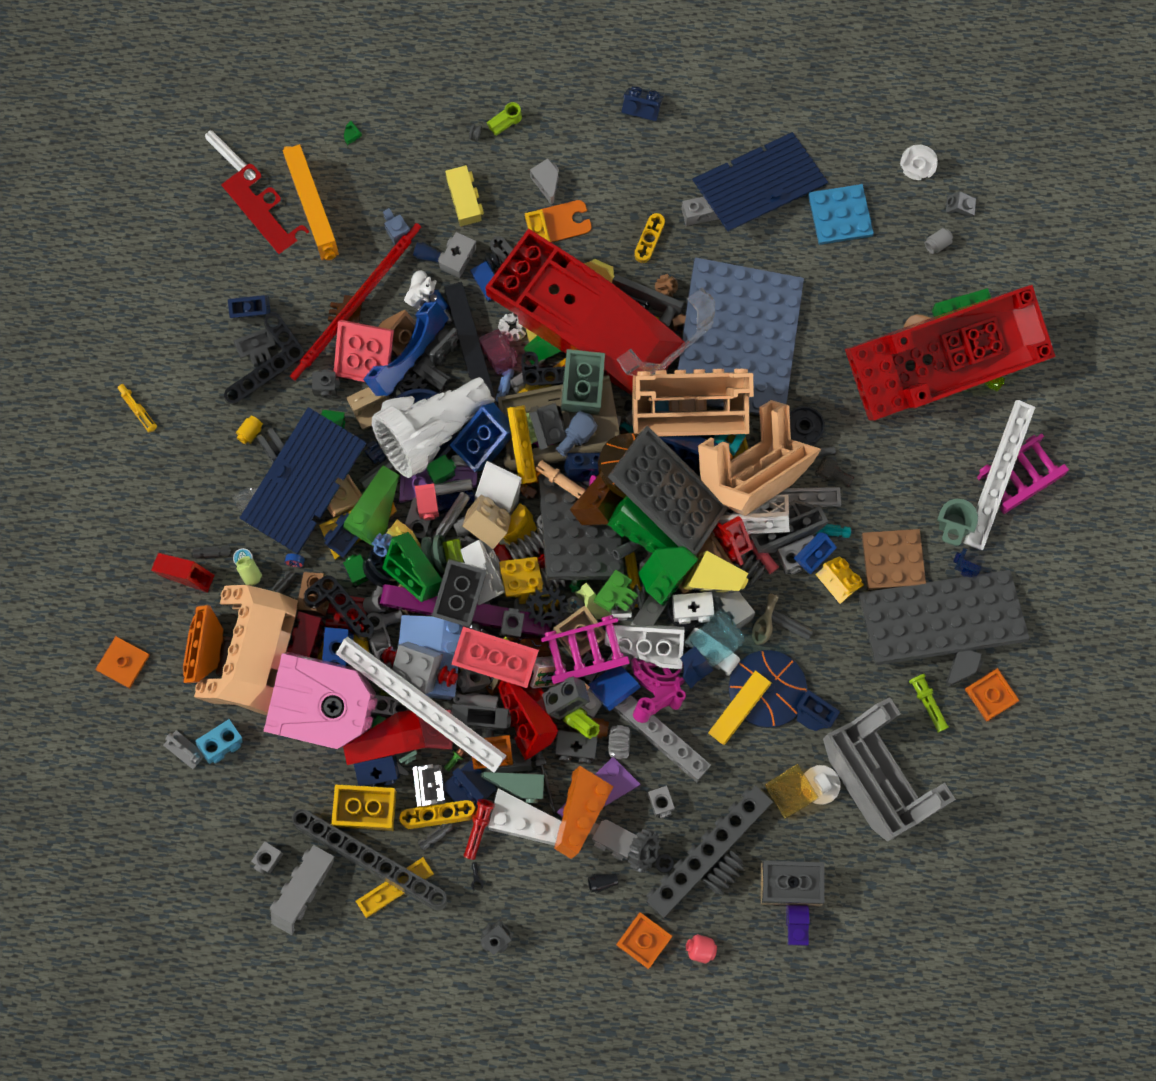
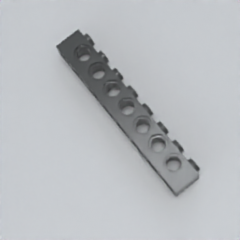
(760, 802)

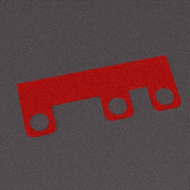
(257, 209)

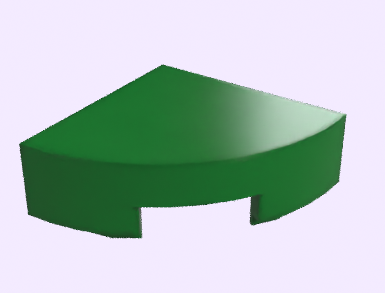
(351, 133)

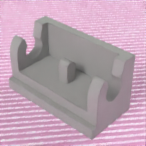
(429, 785)

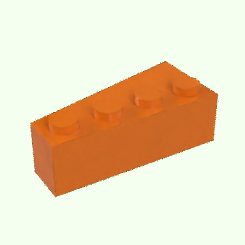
(584, 803)

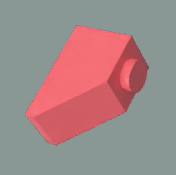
(427, 501)

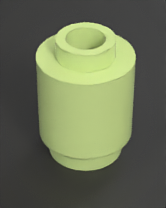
(248, 571)

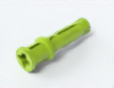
(925, 694)

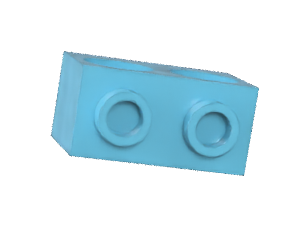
(215, 737)

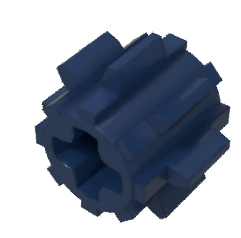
(375, 452)

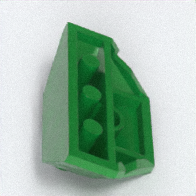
(666, 571)

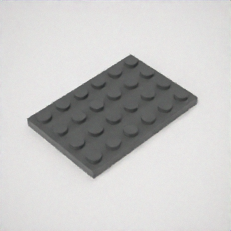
(668, 491)
(571, 548)

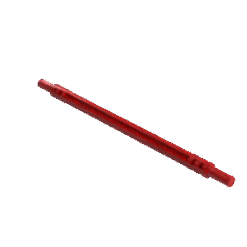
(355, 301)

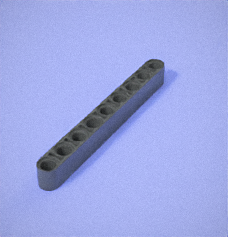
(365, 851)

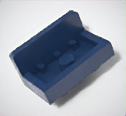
(340, 539)

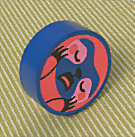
(294, 560)

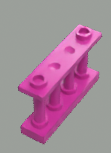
(1039, 481)
(599, 663)

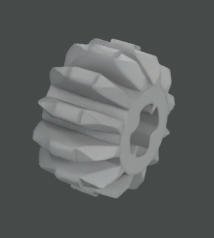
(619, 742)

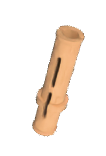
(555, 476)

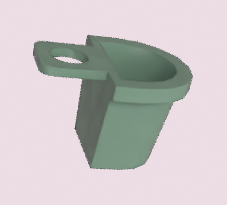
(957, 518)

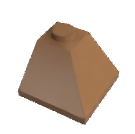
(403, 329)

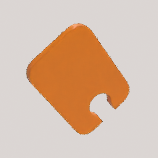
(560, 221)

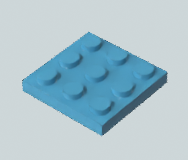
(840, 214)

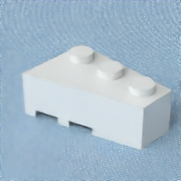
(483, 556)

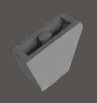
(546, 178)

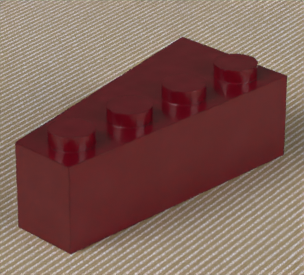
(307, 636)

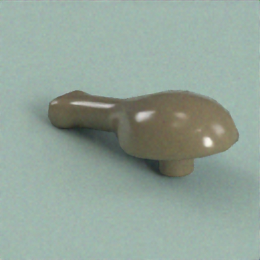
(763, 626)

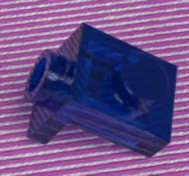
(965, 567)

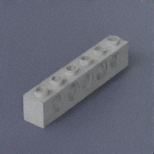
(665, 741)

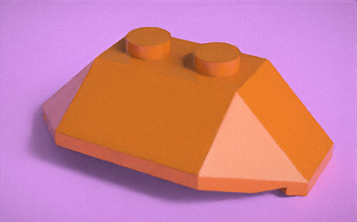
(202, 645)

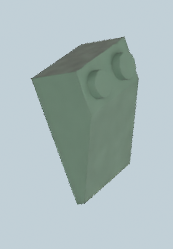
(582, 382)
(519, 785)

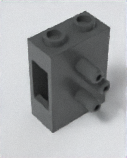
(482, 719)

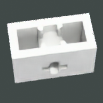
(702, 602)

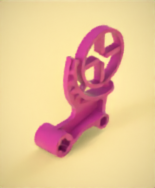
(665, 692)

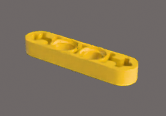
(438, 818)

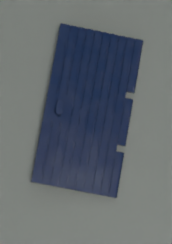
(760, 181)
(302, 480)

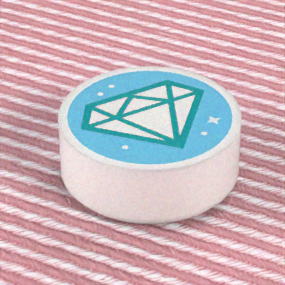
(241, 553)

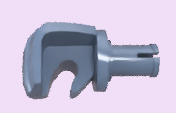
(578, 433)

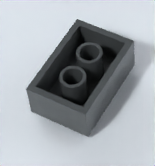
(459, 592)

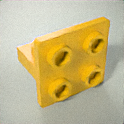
(520, 577)
(839, 579)

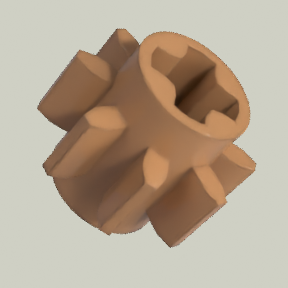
(666, 285)

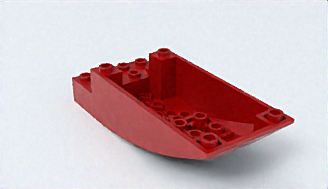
(598, 320)
(965, 347)

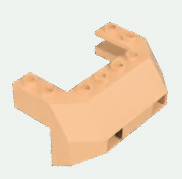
(688, 402)
(762, 469)
(255, 649)

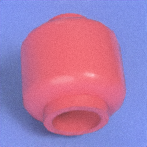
(701, 948)

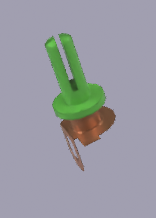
(457, 755)

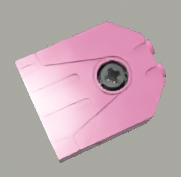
(305, 699)

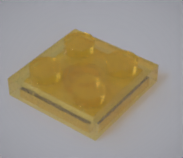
(791, 791)

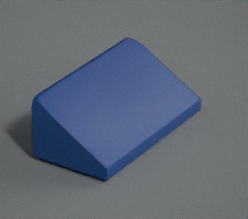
(815, 552)

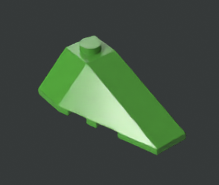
(374, 507)

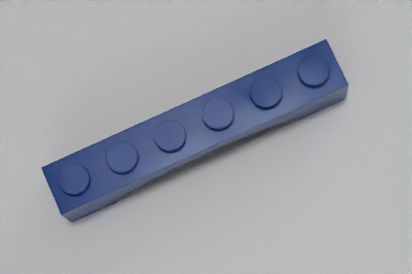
(429, 322)

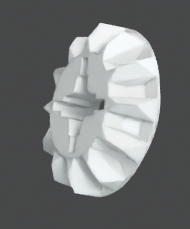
(514, 334)

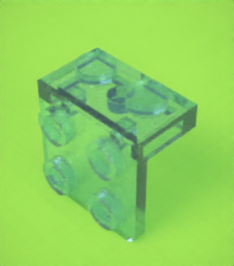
(717, 639)

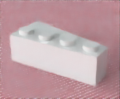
(522, 820)

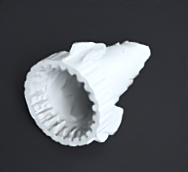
(414, 432)

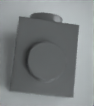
(961, 203)

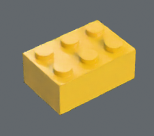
(364, 807)

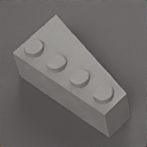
(735, 606)
(300, 889)

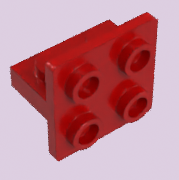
(733, 539)

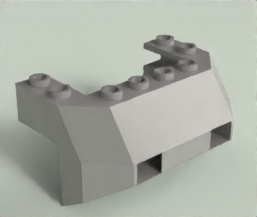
(876, 778)

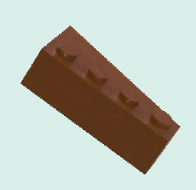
(596, 504)

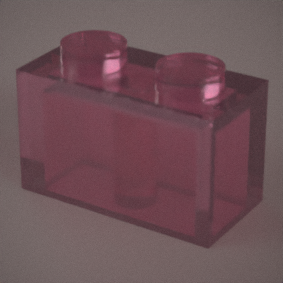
(498, 351)

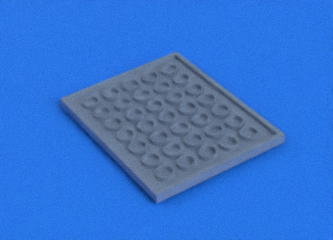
(750, 327)

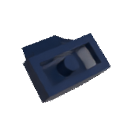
(695, 666)
(815, 712)

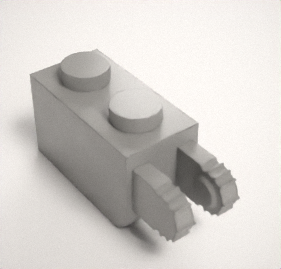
(613, 838)

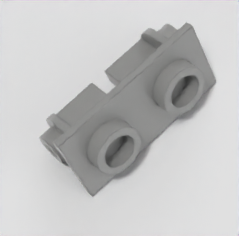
(183, 749)

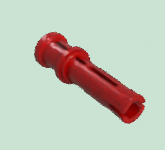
(480, 820)

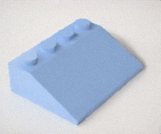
(435, 635)

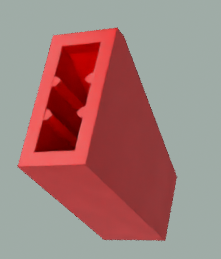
(183, 572)

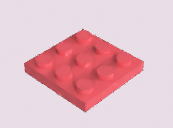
(360, 349)

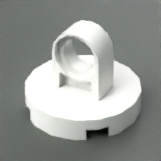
(919, 162)
(825, 783)

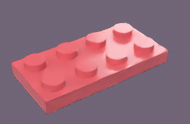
(494, 657)

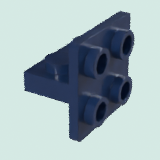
(642, 103)
(468, 785)

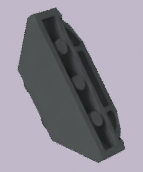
(803, 521)

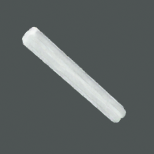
(227, 153)

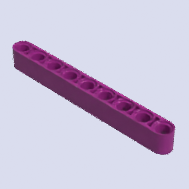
(485, 614)

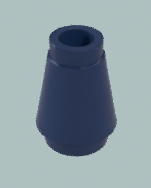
(426, 252)

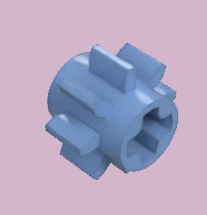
(381, 544)

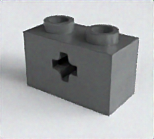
(568, 739)

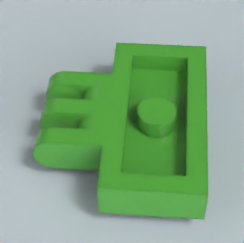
(616, 593)

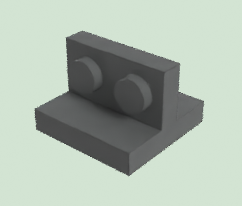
(547, 425)

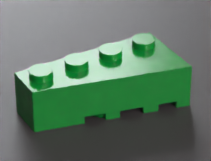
(638, 527)

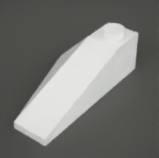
(651, 643)

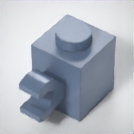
(395, 226)

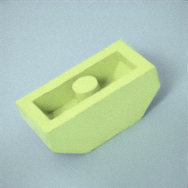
(587, 596)

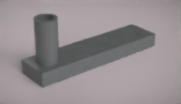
(658, 301)

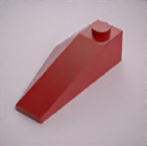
(532, 724)
(392, 736)

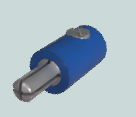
(436, 296)

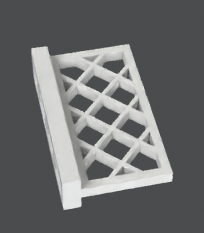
(762, 520)

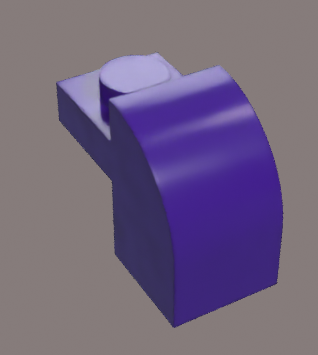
(798, 924)

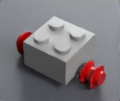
(419, 666)

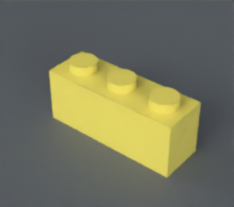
(464, 195)

